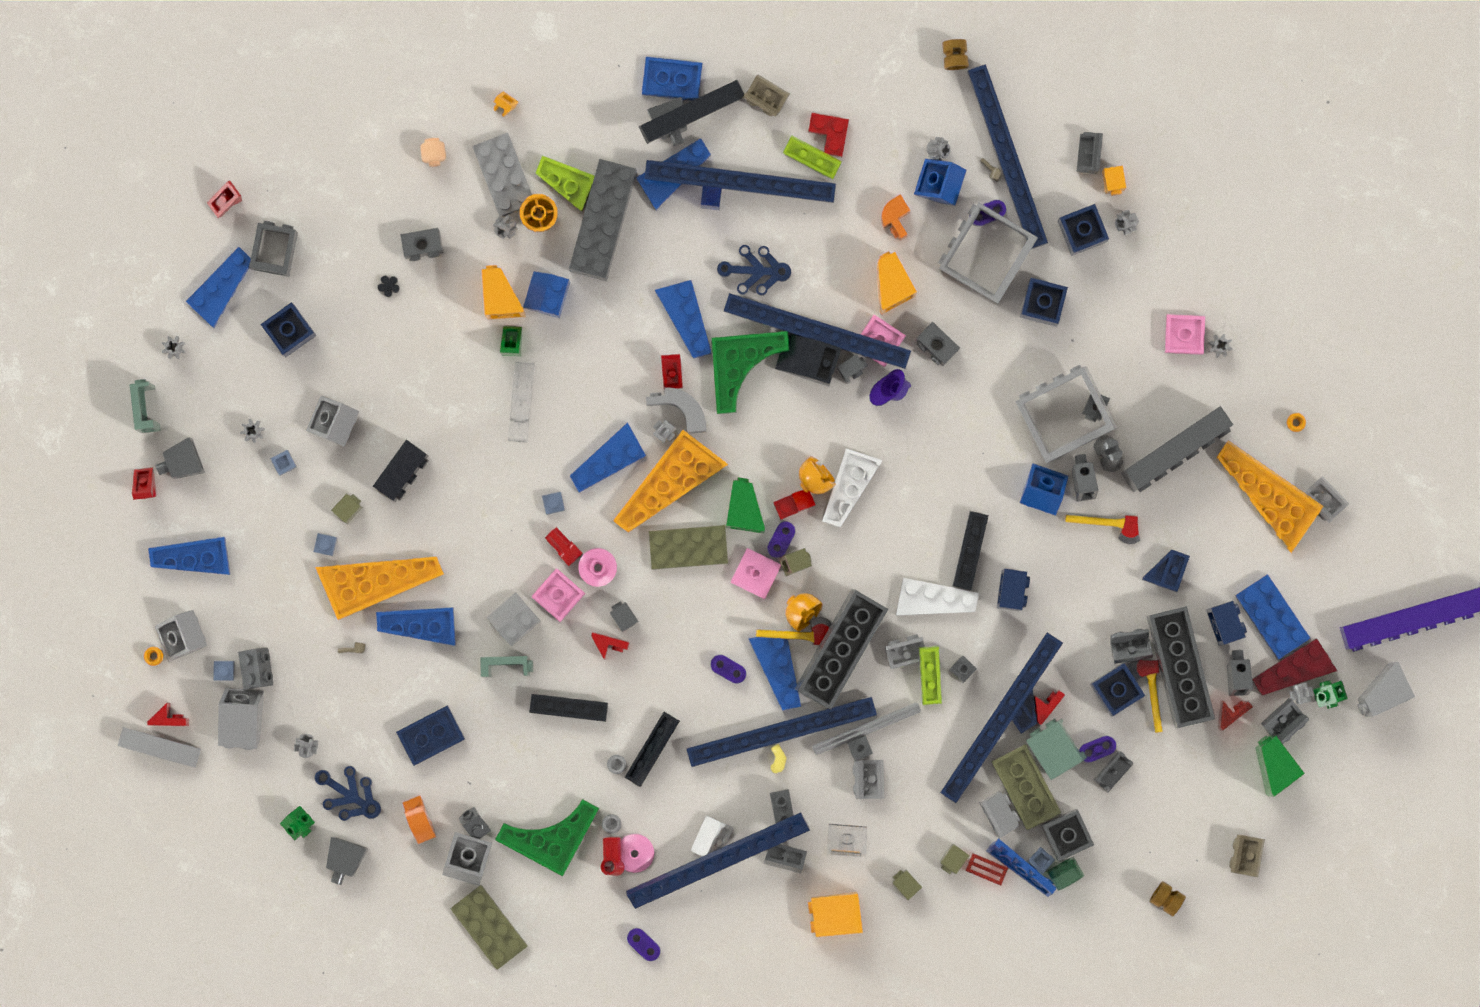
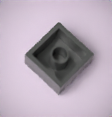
(1067, 835)

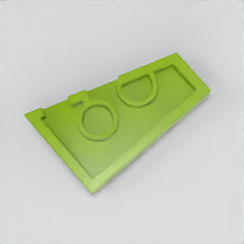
(566, 180)

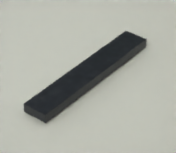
(691, 111)

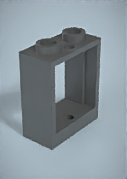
(272, 268)

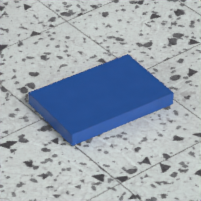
(671, 78)

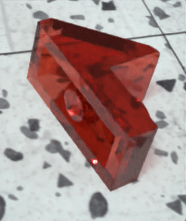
(1227, 716)

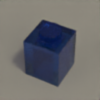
(711, 198)

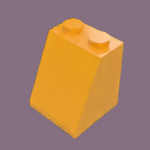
(893, 283)
(499, 296)
(835, 914)

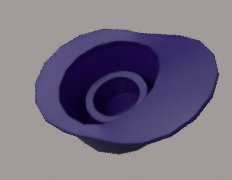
(891, 387)

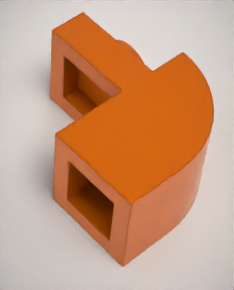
(891, 213)
(418, 819)

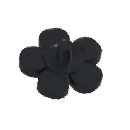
(388, 285)

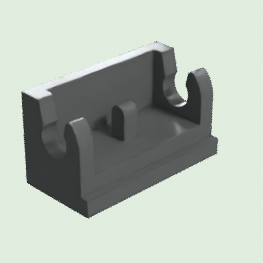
(1089, 152)
(1113, 771)
(786, 858)

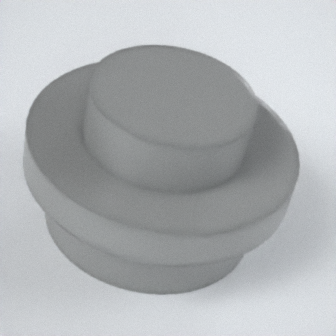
(616, 764)
(611, 823)

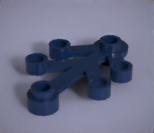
(757, 270)
(351, 795)

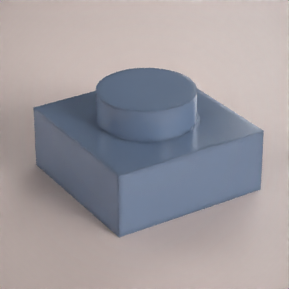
(283, 462)
(553, 503)
(325, 544)
(223, 670)
(1041, 860)

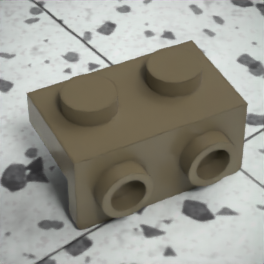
(766, 96)
(1247, 855)

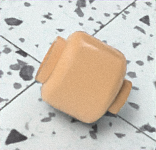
(433, 151)

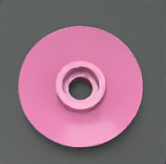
(595, 557)
(645, 853)

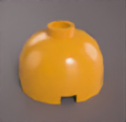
(538, 213)
(815, 477)
(801, 610)

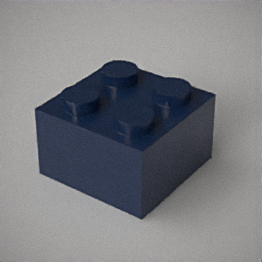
(1083, 229)
(1043, 302)
(288, 329)
(1012, 590)
(1226, 623)
(1117, 689)

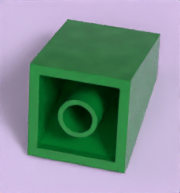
(744, 508)
(1276, 765)

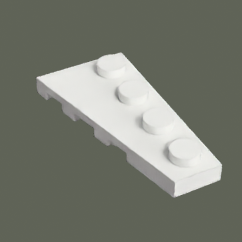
(851, 481)
(929, 598)

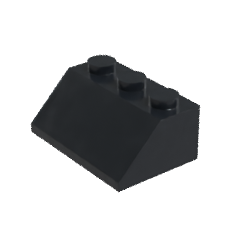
(401, 471)

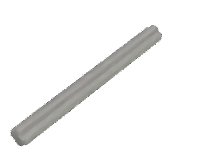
(866, 728)

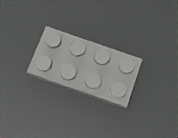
(503, 173)

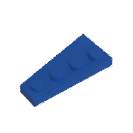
(659, 191)
(215, 293)
(685, 314)
(610, 458)
(194, 556)
(423, 624)
(778, 667)
(1018, 865)

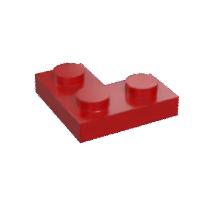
(832, 127)

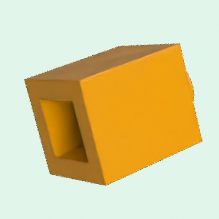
(1114, 180)

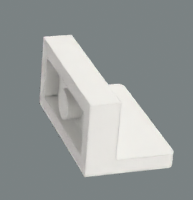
(711, 836)

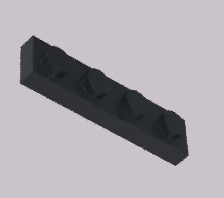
(970, 550)
(568, 707)
(652, 749)

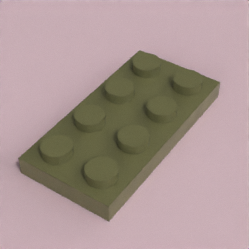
(688, 547)
(1026, 787)
(489, 927)

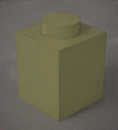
(347, 508)
(795, 562)
(953, 859)
(906, 883)

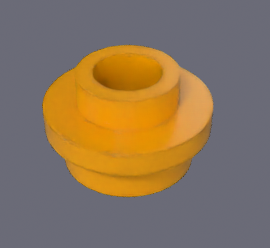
(1302, 422)
(147, 656)

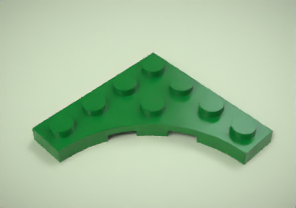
(736, 358)
(551, 845)

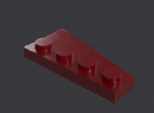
(1300, 666)

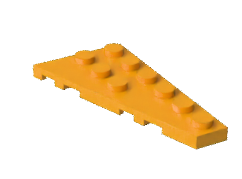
(676, 473)
(1275, 498)
(366, 584)

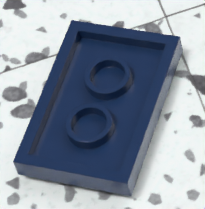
(430, 735)

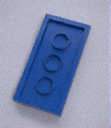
(1272, 616)

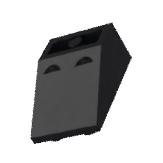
(809, 359)

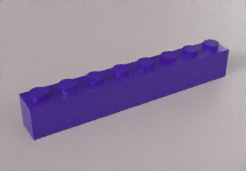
(1411, 619)

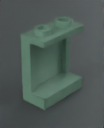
(139, 408)
(487, 662)
(1055, 749)

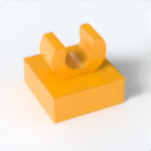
(506, 102)

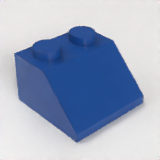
(940, 181)
(546, 294)
(1044, 489)

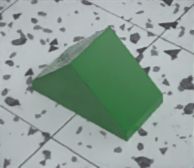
(511, 341)

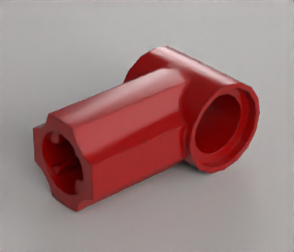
(566, 550)
(611, 855)

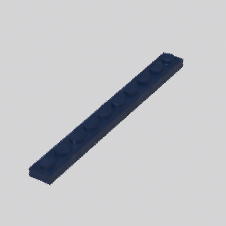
(1006, 154)
(740, 181)
(817, 331)
(1001, 717)
(781, 731)
(718, 860)

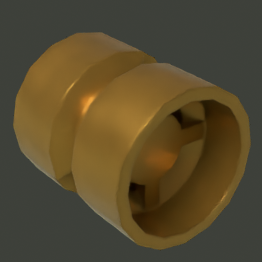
(955, 61)
(1168, 899)

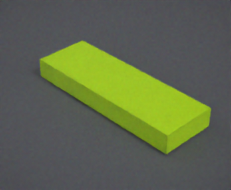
(812, 157)
(930, 675)

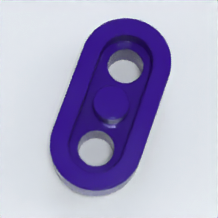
(987, 218)
(781, 539)
(728, 669)
(1097, 749)
(644, 943)

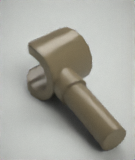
(995, 172)
(358, 648)

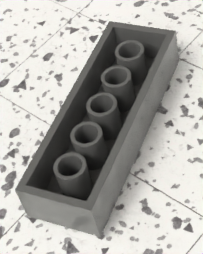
(603, 220)
(1175, 450)
(841, 649)
(1181, 667)

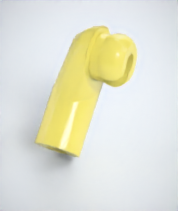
(780, 760)

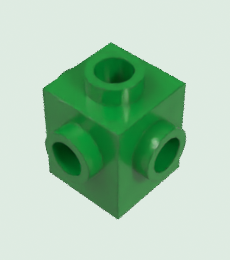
(1330, 694)
(297, 823)

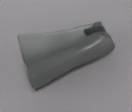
(1110, 452)

